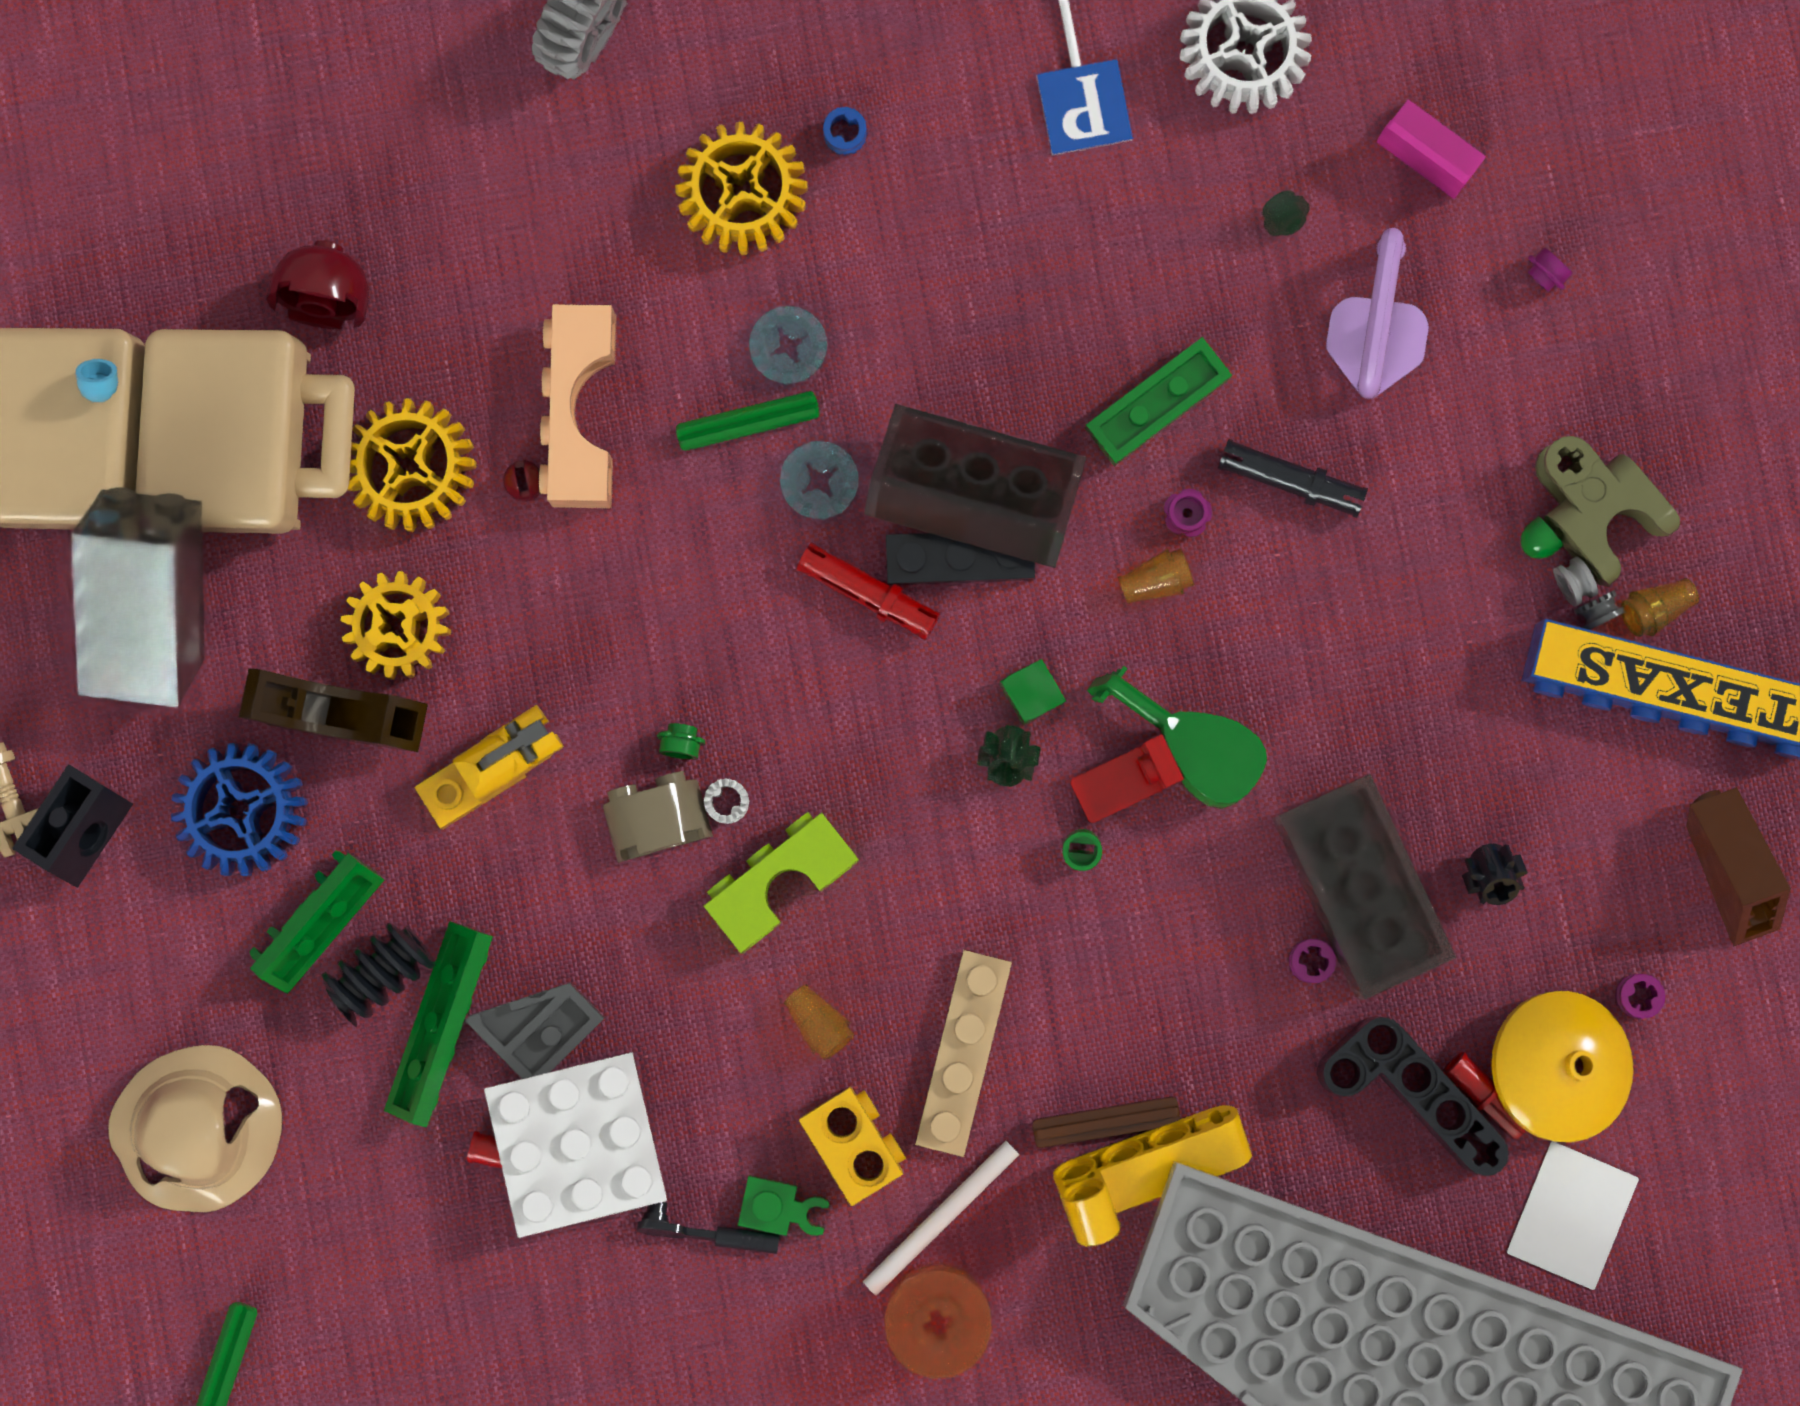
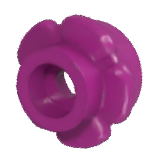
(1548, 270)
(1191, 500)

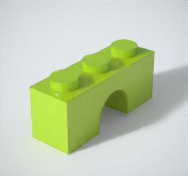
(743, 904)

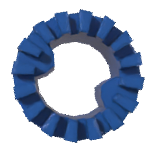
(837, 143)

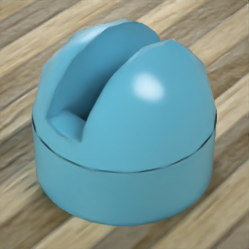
(97, 379)

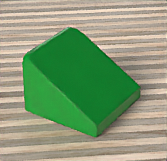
(1032, 692)

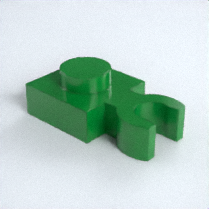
(772, 1206)

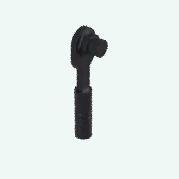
(656, 1224)

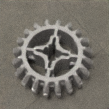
(574, 34)

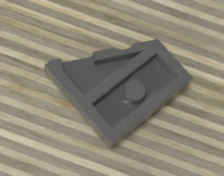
(537, 1029)

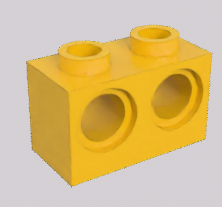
(840, 1151)

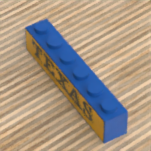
(1664, 685)

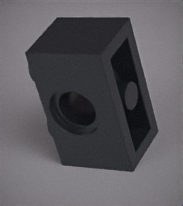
(72, 826)

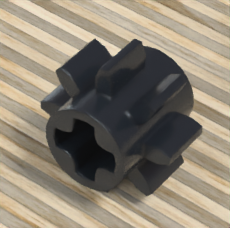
(1494, 874)

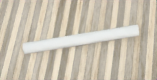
(941, 1218)

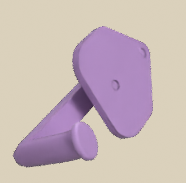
(1376, 337)

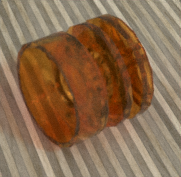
(954, 1295)

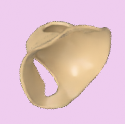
(176, 1126)

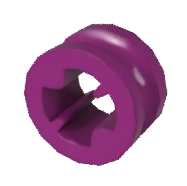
(1300, 970)
(1653, 1003)

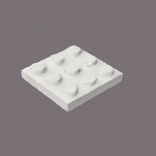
(575, 1144)

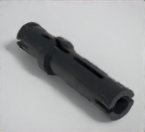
(1293, 478)

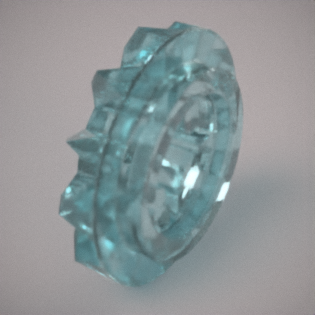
(795, 323)
(822, 457)

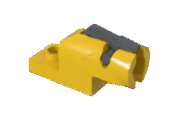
(489, 767)

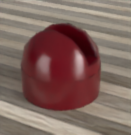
(532, 478)

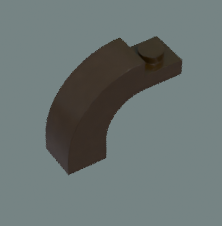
(333, 711)

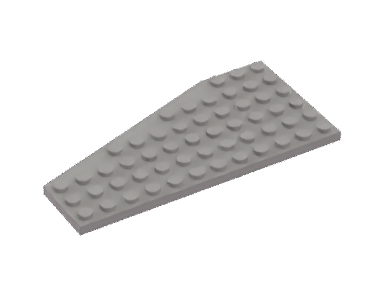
(1340, 1317)

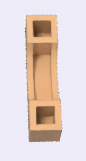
(580, 345)

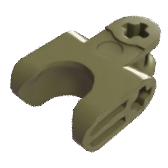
(1592, 495)

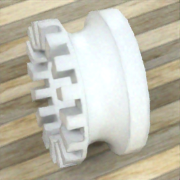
(715, 790)

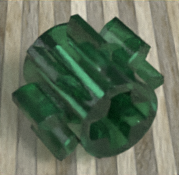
(1008, 756)

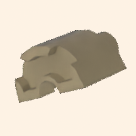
(656, 817)

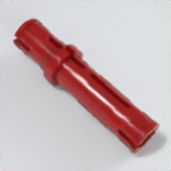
(875, 595)

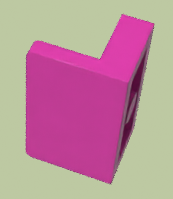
(1430, 149)

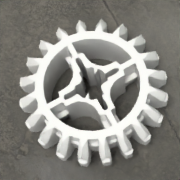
(1252, 66)

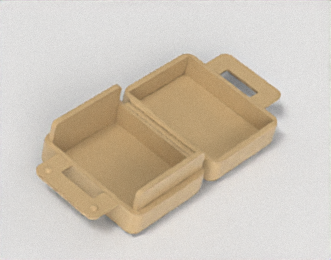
(189, 418)

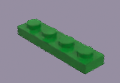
(438, 1024)

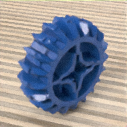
(228, 792)

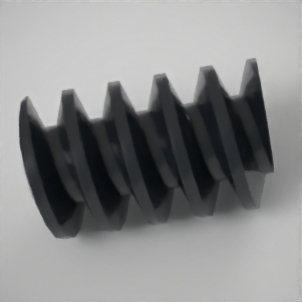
(377, 971)

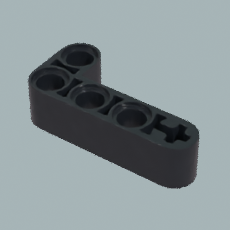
(1422, 1101)

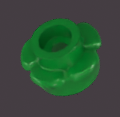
(680, 742)

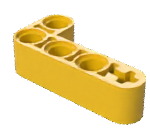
(1138, 1168)

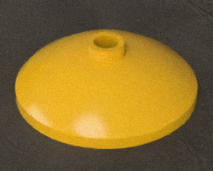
(1537, 1071)

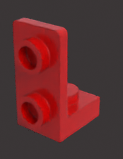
(1126, 779)

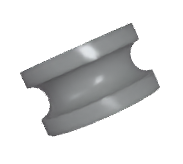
(1575, 581)

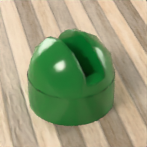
(1539, 539)
(1081, 859)

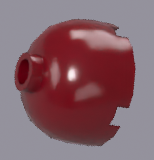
(320, 286)

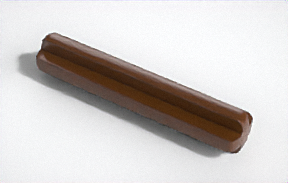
(1105, 1122)

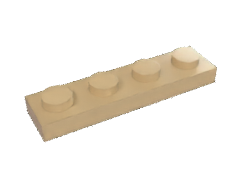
(963, 1053)

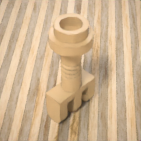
(12, 806)

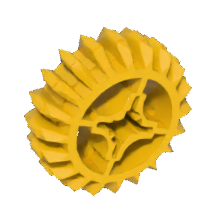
(729, 208)
(375, 441)

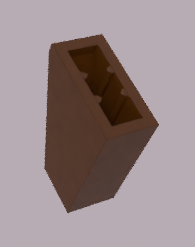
(1738, 865)

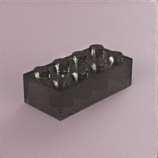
(974, 485)
(1364, 888)

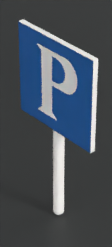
(1083, 103)

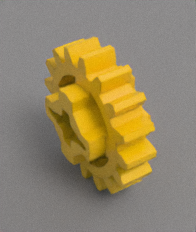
(413, 613)

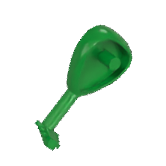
(1212, 752)

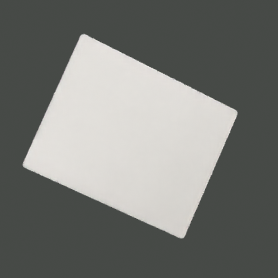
(1572, 1215)

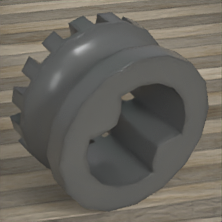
(1601, 611)

